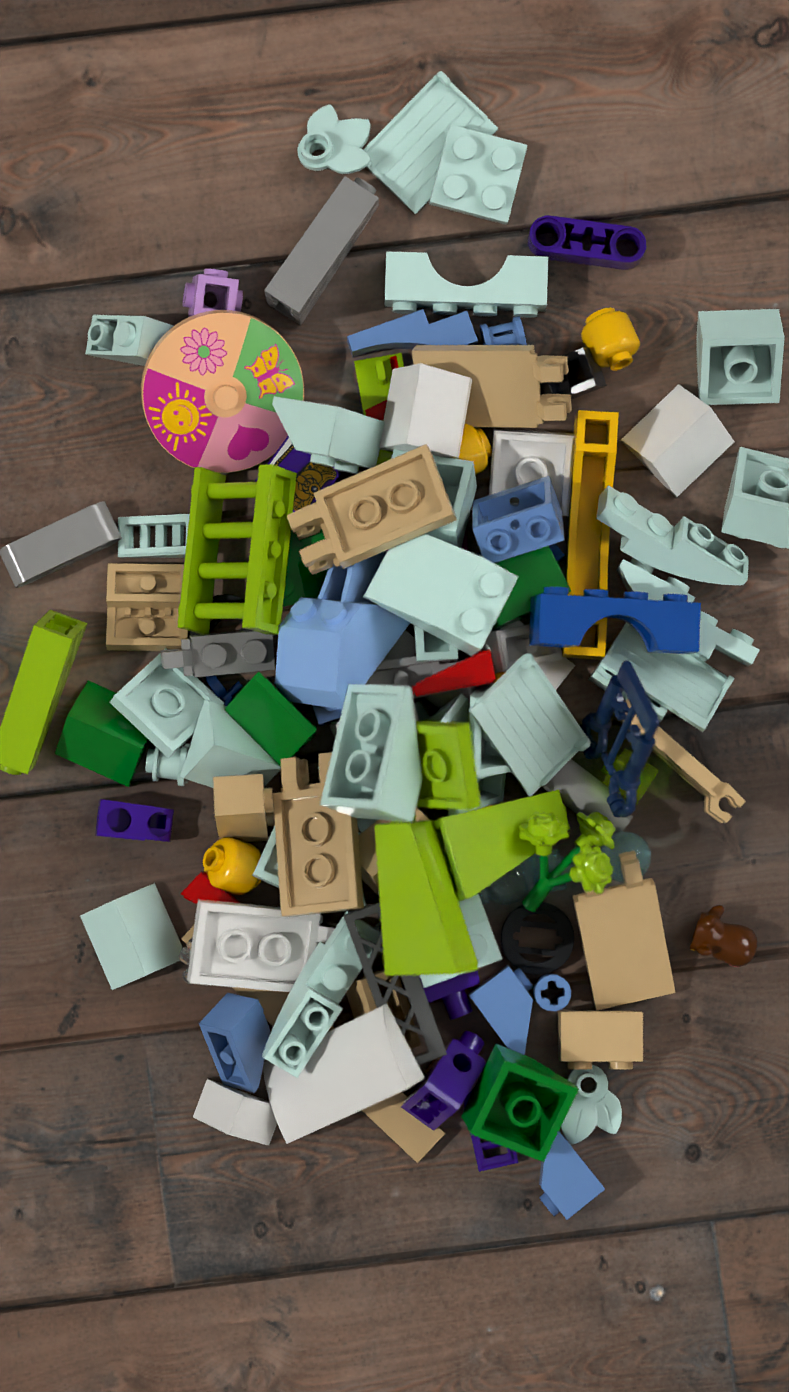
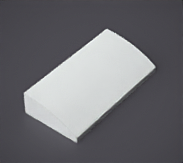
(345, 1074)

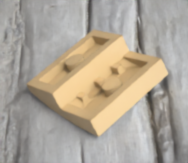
(143, 607)

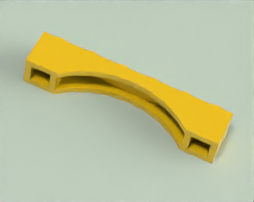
(588, 537)

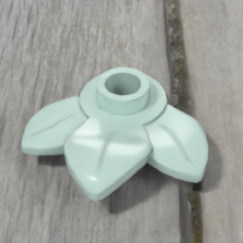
(339, 139)
(591, 1108)

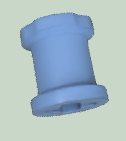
(504, 334)
(561, 999)

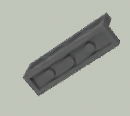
(412, 985)

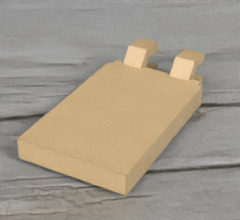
(503, 382)
(374, 511)
(693, 772)
(314, 846)
(624, 939)

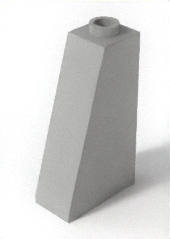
(321, 249)

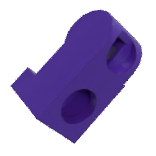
(133, 821)

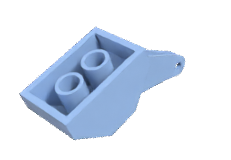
(334, 638)

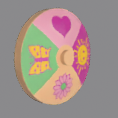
(214, 390)

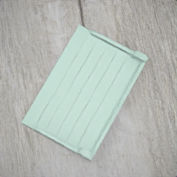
(412, 143)
(673, 680)
(529, 724)

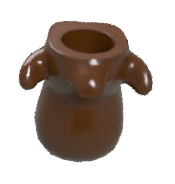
(725, 941)

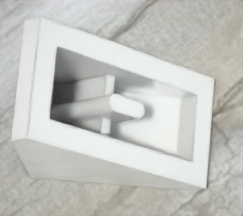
(236, 1113)

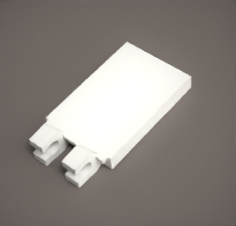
(252, 945)

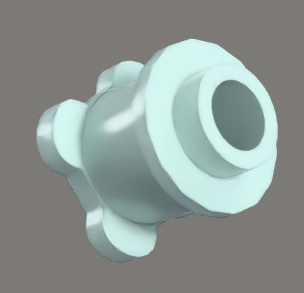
(165, 767)

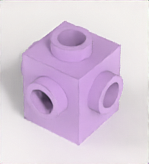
(215, 282)

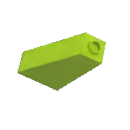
(38, 690)
(487, 841)
(419, 903)

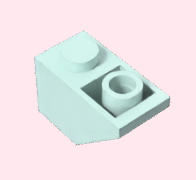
(124, 337)

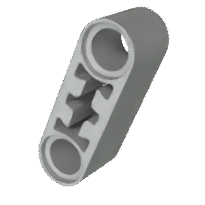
(60, 544)

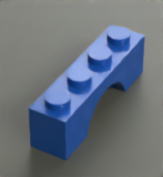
(664, 625)

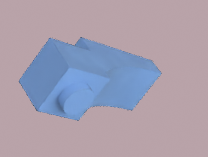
(412, 331)

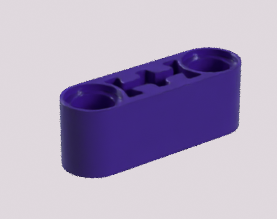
(598, 233)

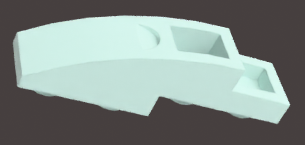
(681, 549)
(737, 645)
(316, 998)

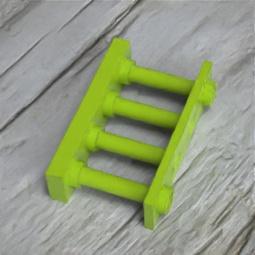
(267, 557)

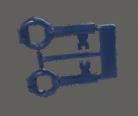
(642, 745)

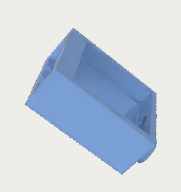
(516, 529)

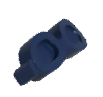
(220, 691)

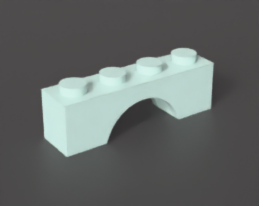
(415, 284)

